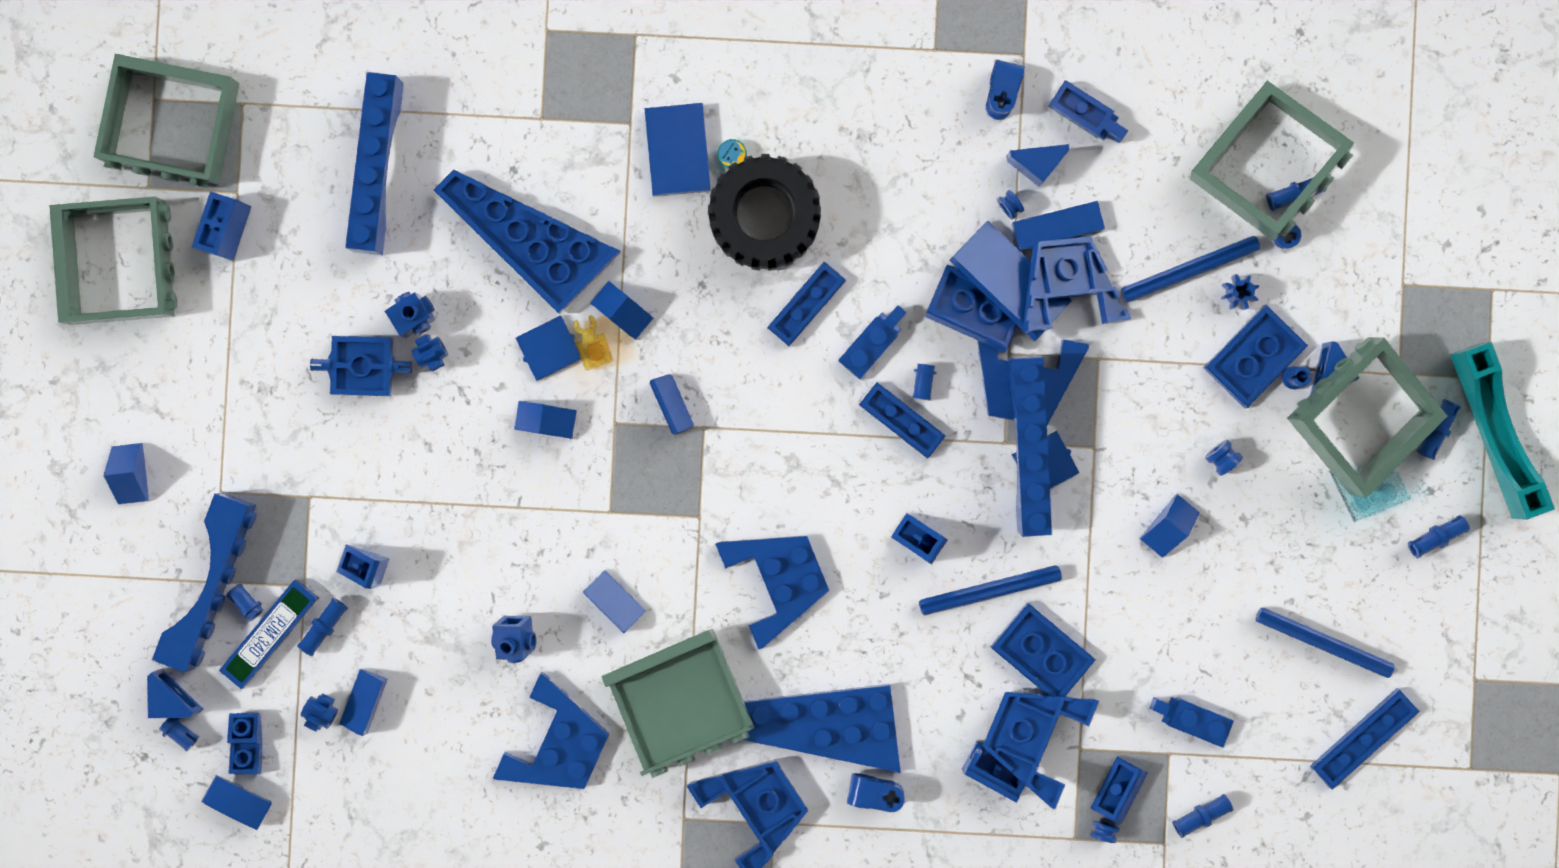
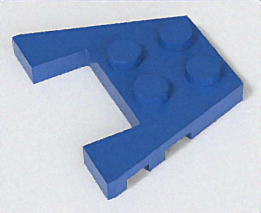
(1068, 270)
(997, 380)
(788, 573)
(1023, 732)
(568, 748)
(763, 799)

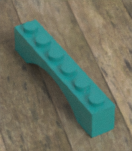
(1483, 387)

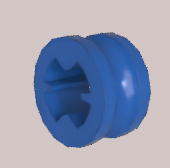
(1010, 204)
(1280, 242)
(1104, 831)

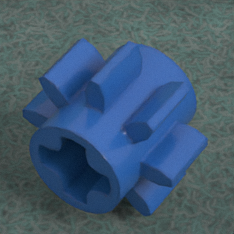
(1248, 290)
(429, 352)
(319, 712)

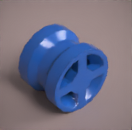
(1224, 457)

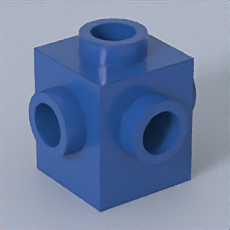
(401, 312)
(513, 638)

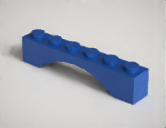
(368, 199)
(1030, 421)
(226, 526)

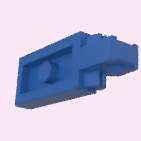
(1087, 113)
(872, 343)
(1194, 720)

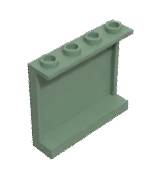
(680, 703)

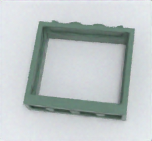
(1270, 93)
(114, 109)
(66, 259)
(1397, 448)

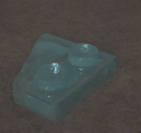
(1386, 495)

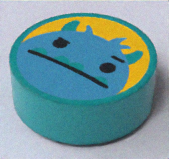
(730, 152)

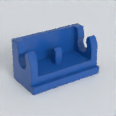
(221, 226)
(991, 773)

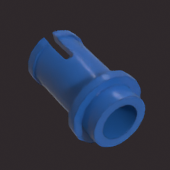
(1301, 372)
(923, 381)
(245, 602)
(179, 733)

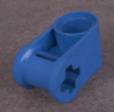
(1004, 85)
(869, 793)

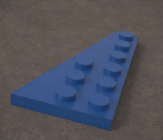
(539, 248)
(833, 724)

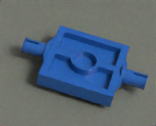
(361, 366)

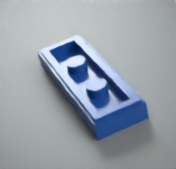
(1058, 225)
(806, 304)
(902, 420)

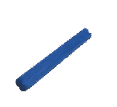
(1190, 268)
(990, 590)
(1325, 642)

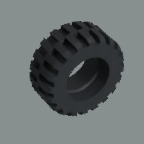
(771, 173)

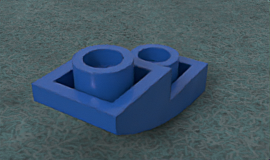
(245, 742)
(236, 802)

